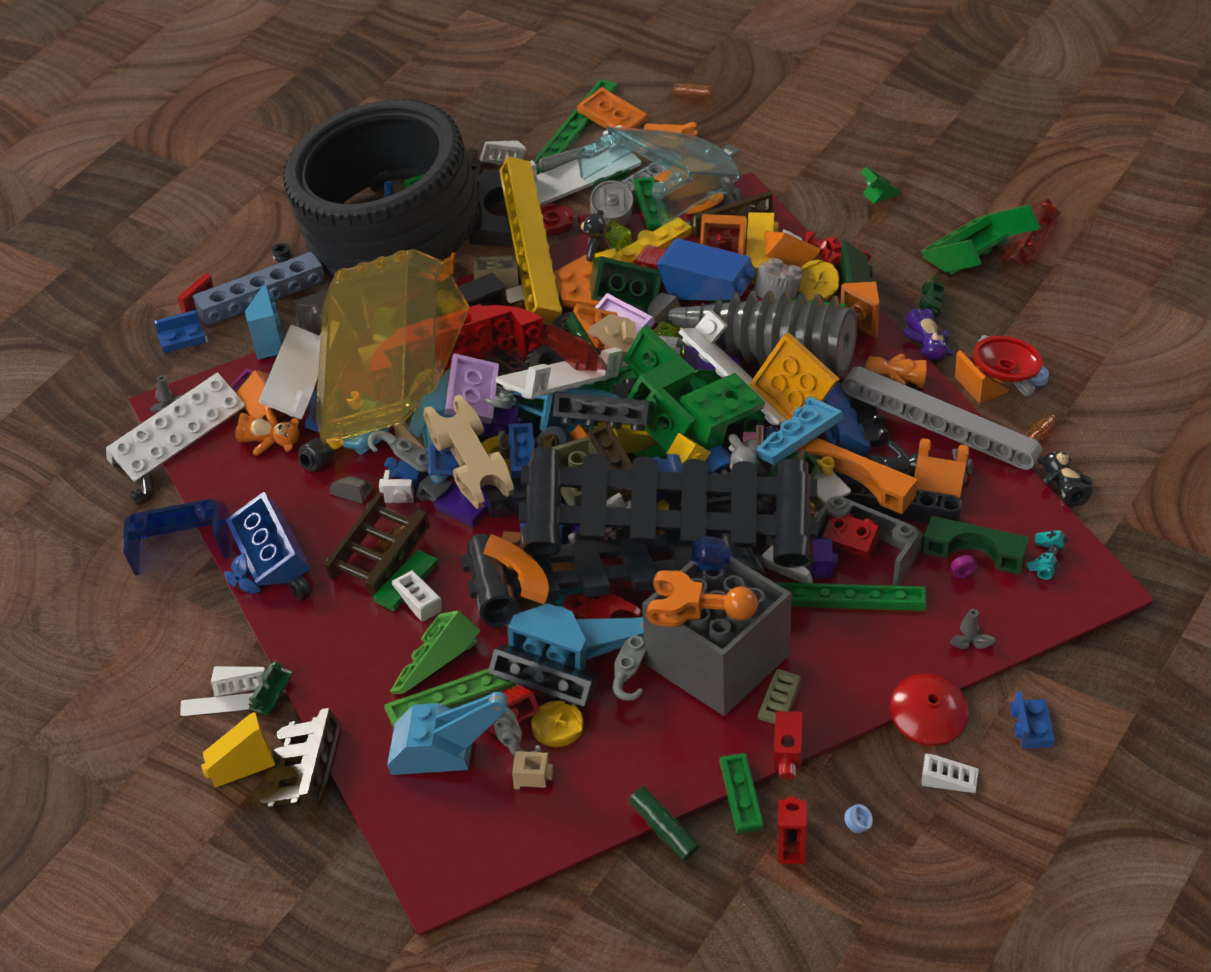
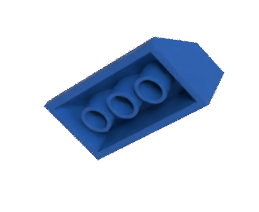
(847, 432)
(267, 542)

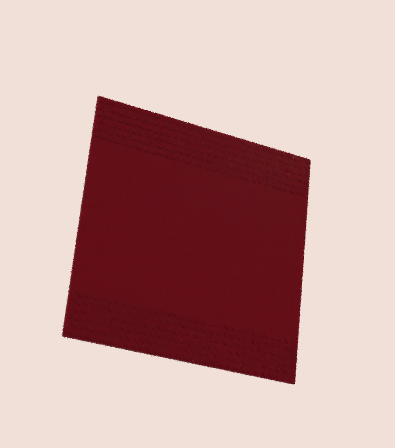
(471, 837)

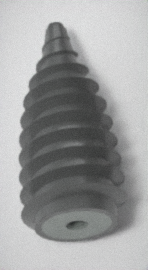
(759, 325)

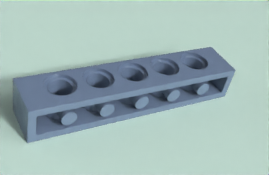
(237, 295)

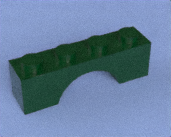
(949, 536)

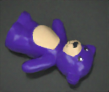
(924, 331)

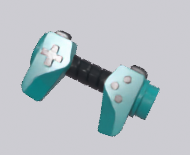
(1047, 562)

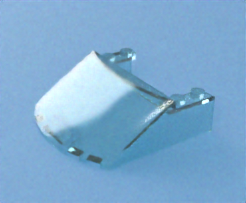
(694, 163)

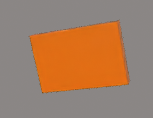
(611, 110)

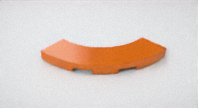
(531, 576)

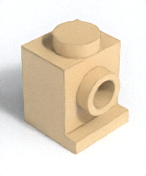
(531, 769)

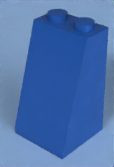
(704, 272)

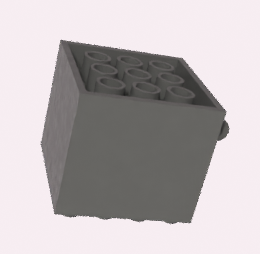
(717, 655)

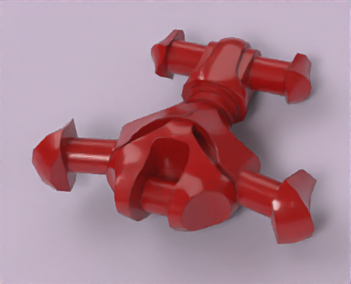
(829, 249)

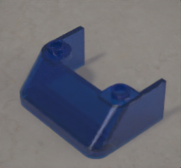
(175, 519)

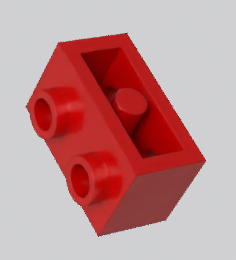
(853, 535)

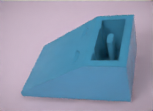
(264, 324)

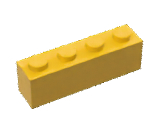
(755, 248)

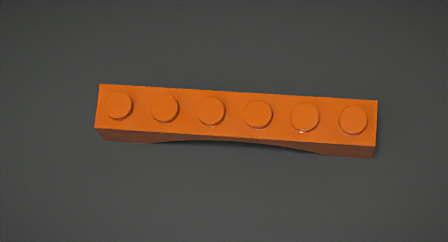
(888, 485)

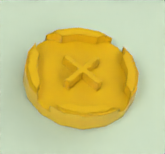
(819, 278)
(557, 724)

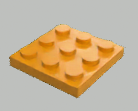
(792, 376)

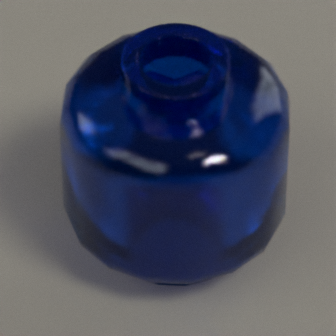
(710, 553)

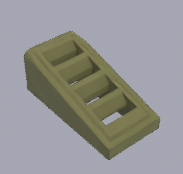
(783, 682)

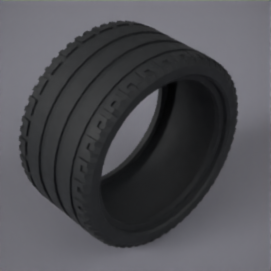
(348, 155)

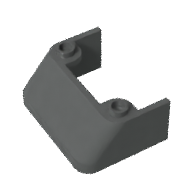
(893, 531)

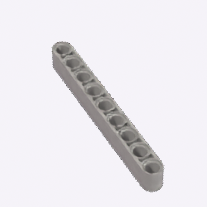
(942, 418)

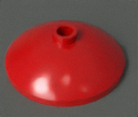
(1007, 358)
(926, 721)

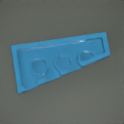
(803, 427)

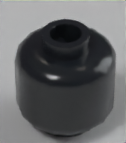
(315, 455)

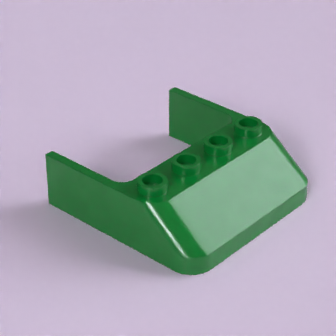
(977, 237)

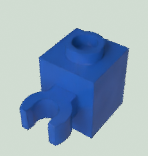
(403, 470)

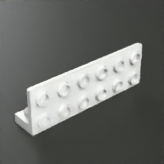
(567, 179)
(703, 340)
(293, 373)
(559, 376)
(175, 427)

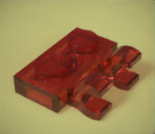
(725, 236)

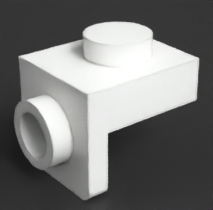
(396, 489)

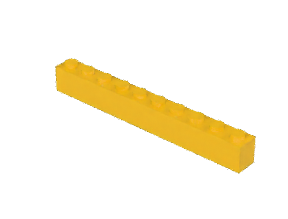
(530, 239)

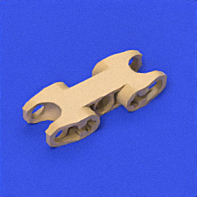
(475, 465)

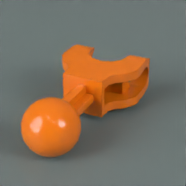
(688, 598)

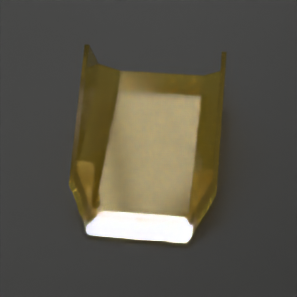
(384, 341)

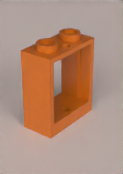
(724, 221)

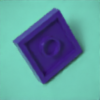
(459, 507)

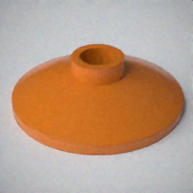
(707, 204)

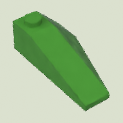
(443, 641)

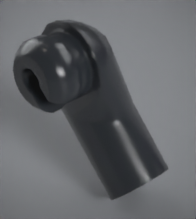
(146, 490)

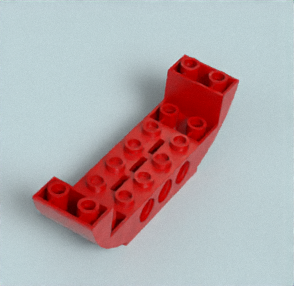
(498, 329)

